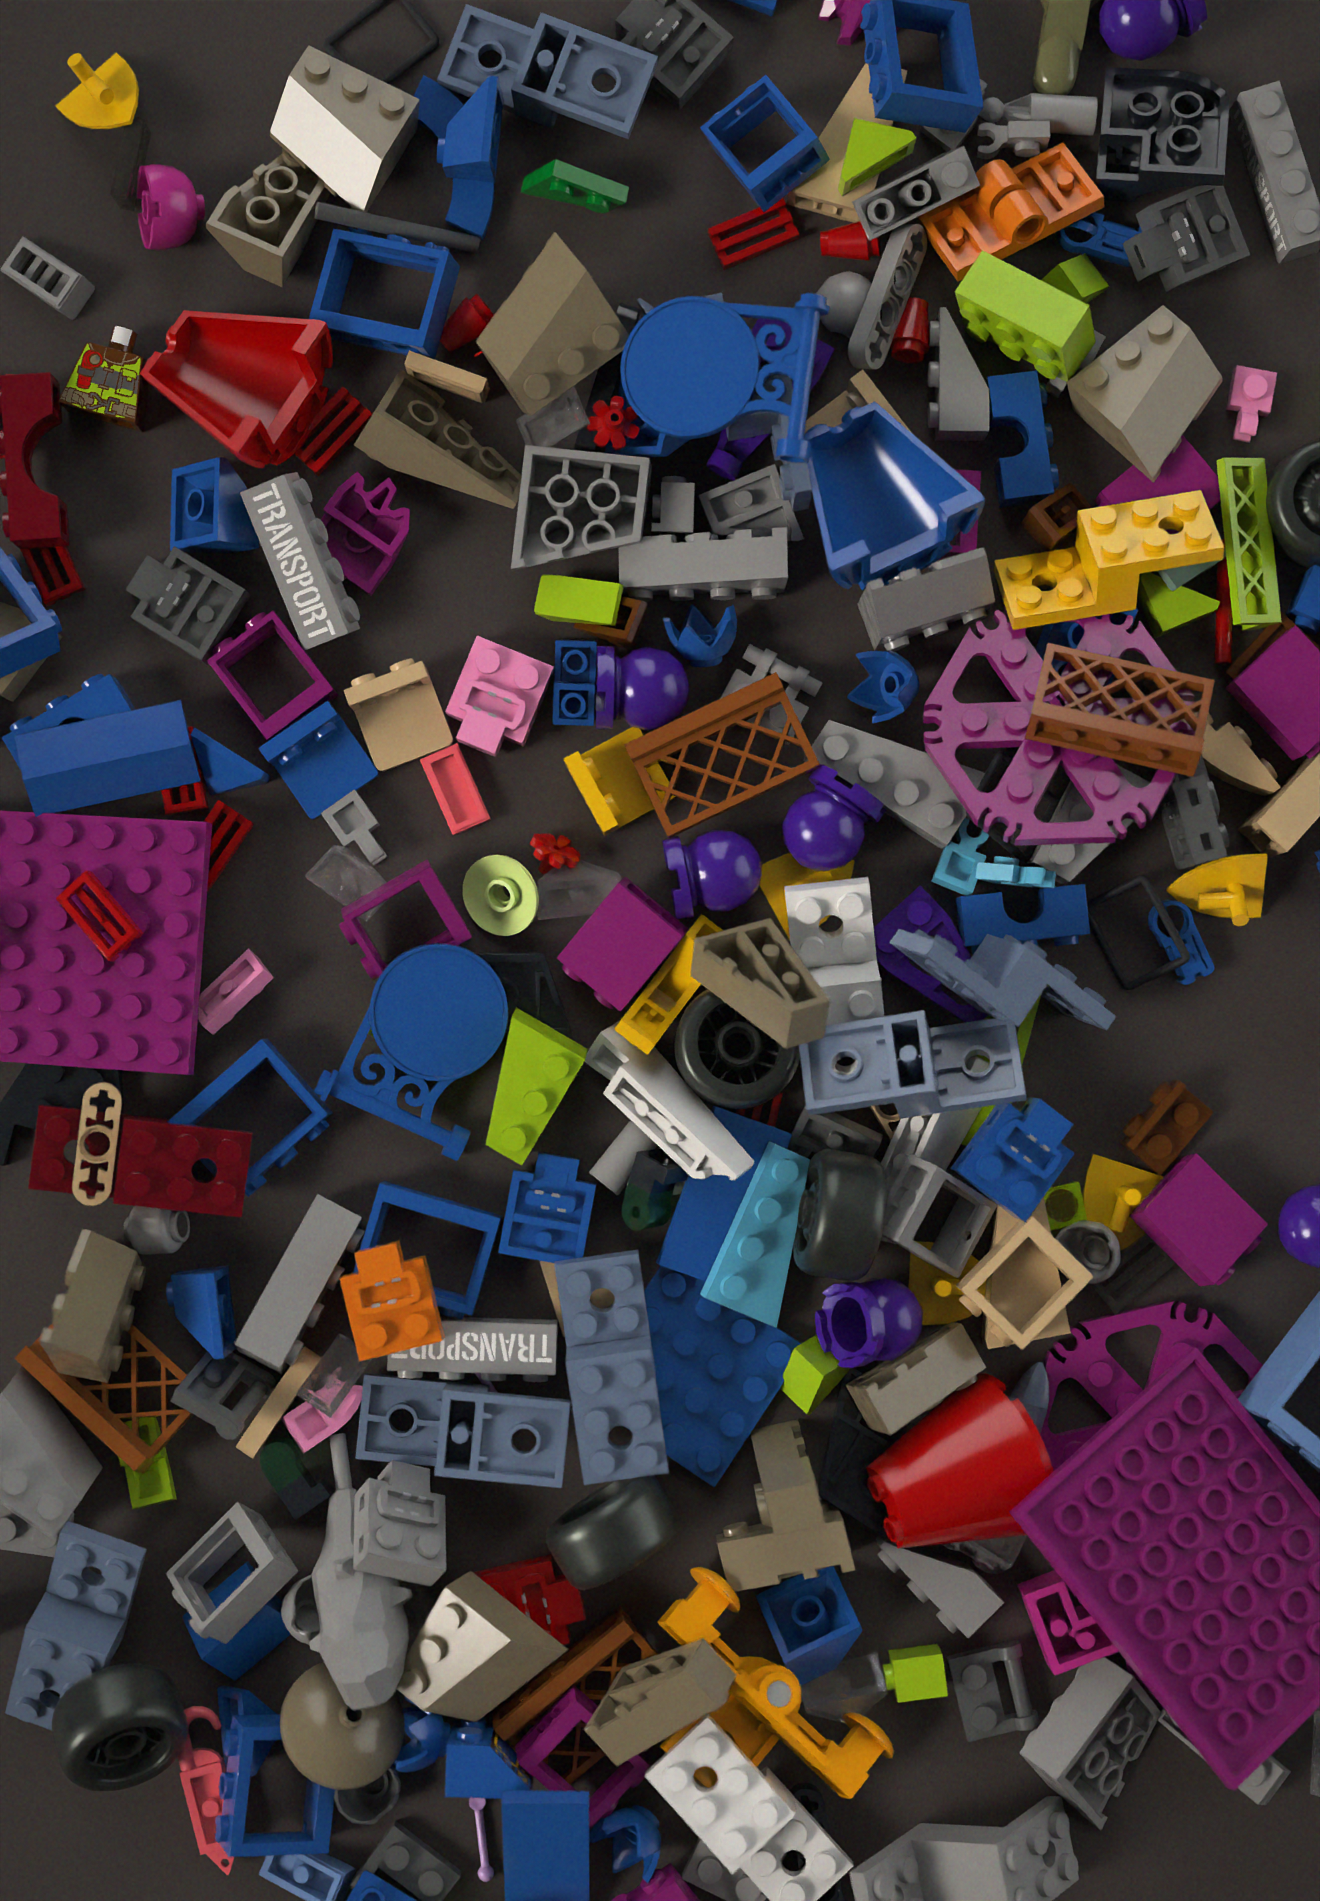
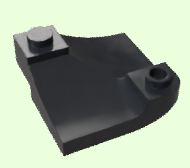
(1158, 132)

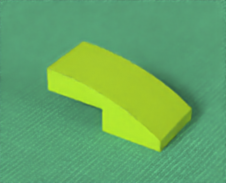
(156, 1483)

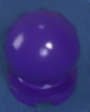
(1148, 27)
(641, 688)
(828, 823)
(714, 871)
(1301, 1225)
(868, 1321)

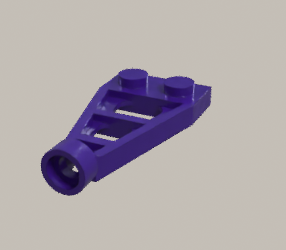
(730, 466)
(921, 913)

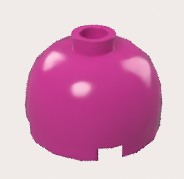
(168, 207)

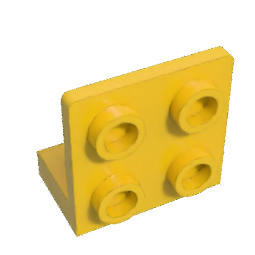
(612, 782)

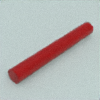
(1224, 617)

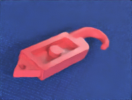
(200, 1781)

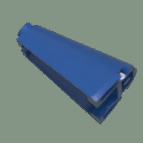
(884, 498)

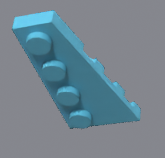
(759, 1244)

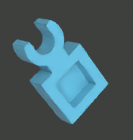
(959, 861)
(1007, 872)

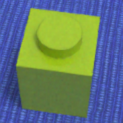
(916, 1673)

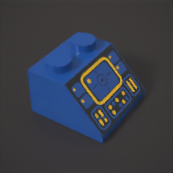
(482, 1763)

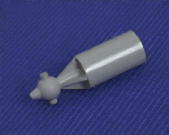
(1065, 112)
(617, 1162)

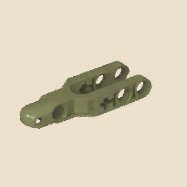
(1060, 45)

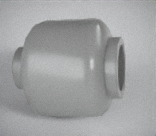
(156, 1230)

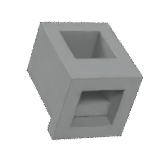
(674, 508)

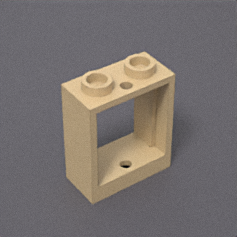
(1054, 1251)

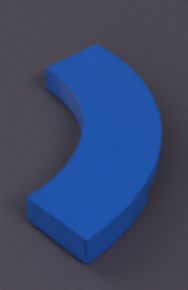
(471, 199)

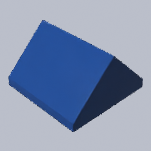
(251, 1642)

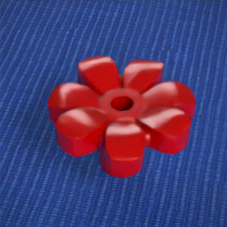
(613, 430)
(554, 852)

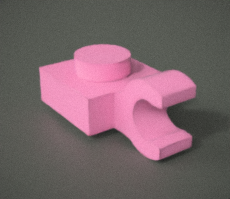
(1251, 397)

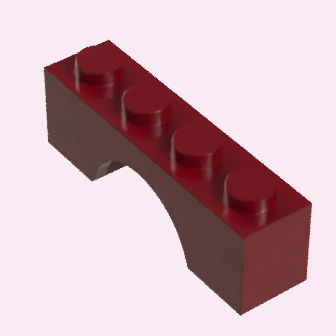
(28, 412)

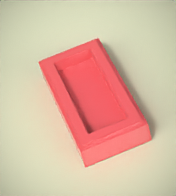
(455, 789)

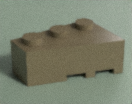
(763, 981)
(917, 1380)
(787, 1486)
(759, 1559)
(659, 1699)

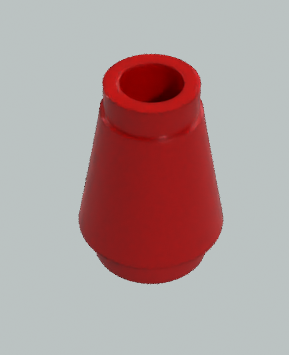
(849, 242)
(466, 323)
(912, 334)

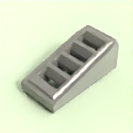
(70, 291)

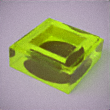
(1064, 1205)

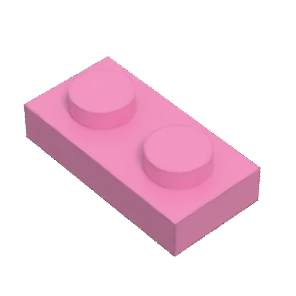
(232, 991)

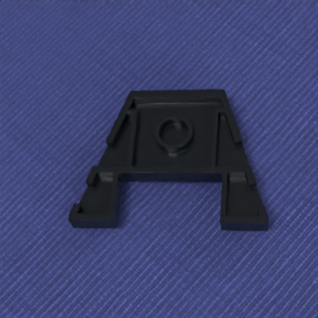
(530, 988)
(50, 1086)
(845, 1461)

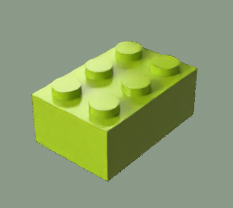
(1025, 317)

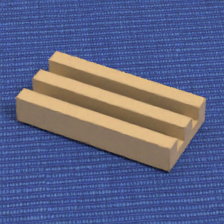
(447, 377)

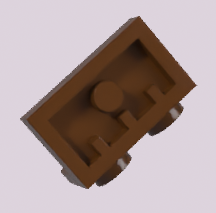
(1165, 1126)

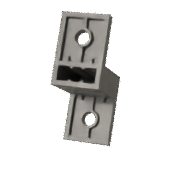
(975, 1863)

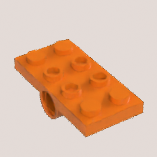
(1011, 208)

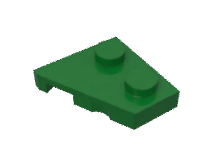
(575, 186)

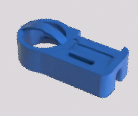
(1105, 240)
(1200, 961)

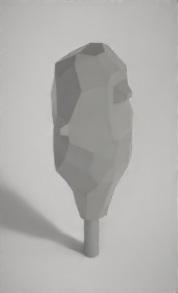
(359, 1612)

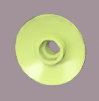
(489, 904)

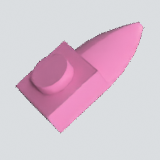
(311, 1426)

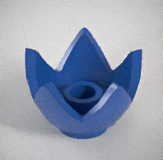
(700, 639)
(889, 686)
(427, 1736)
(634, 1838)

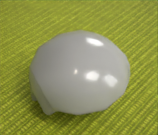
(845, 297)
(1092, 1247)
(300, 1611)

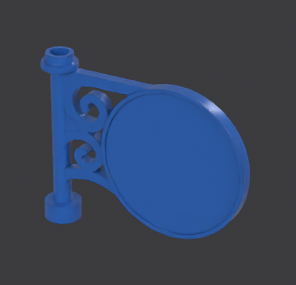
(698, 367)
(436, 1019)

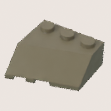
(551, 329)
(1146, 390)

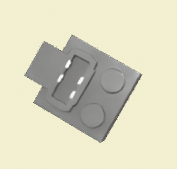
(400, 1526)

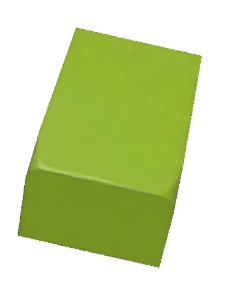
(578, 600)

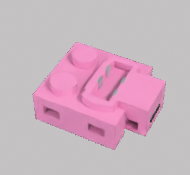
(498, 696)

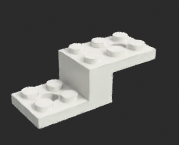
(842, 959)
(747, 1816)

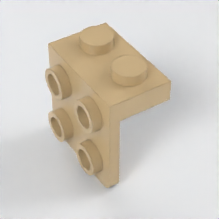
(399, 714)

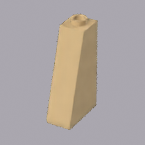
(820, 190)
(1287, 812)
(1022, 1281)

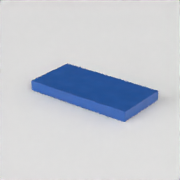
(710, 1204)
(546, 1845)

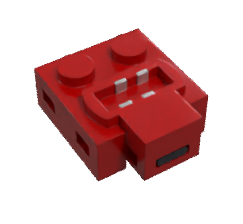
(539, 1594)

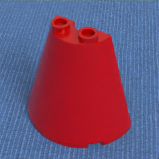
(246, 379)
(961, 1469)

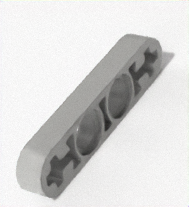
(874, 336)

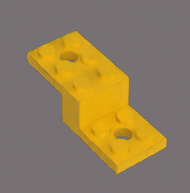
(1108, 556)

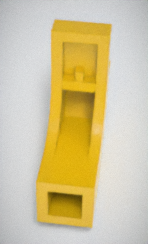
(665, 993)

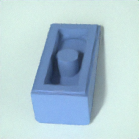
(309, 1875)

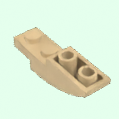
(1231, 759)

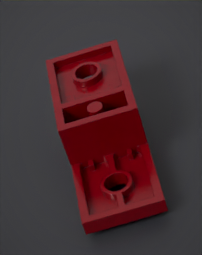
(150, 1161)

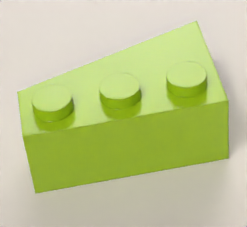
(531, 1084)

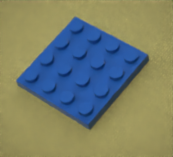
(711, 1372)

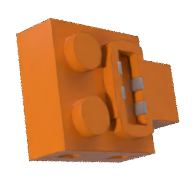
(390, 1302)

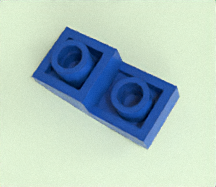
(574, 682)

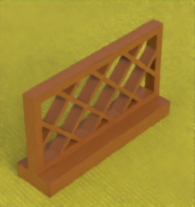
(706, 723)
(1115, 734)
(96, 1413)
(571, 1668)

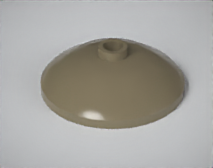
(329, 1745)

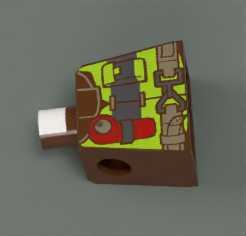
(109, 383)

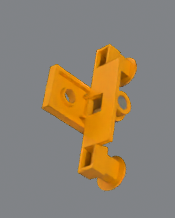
(767, 1700)

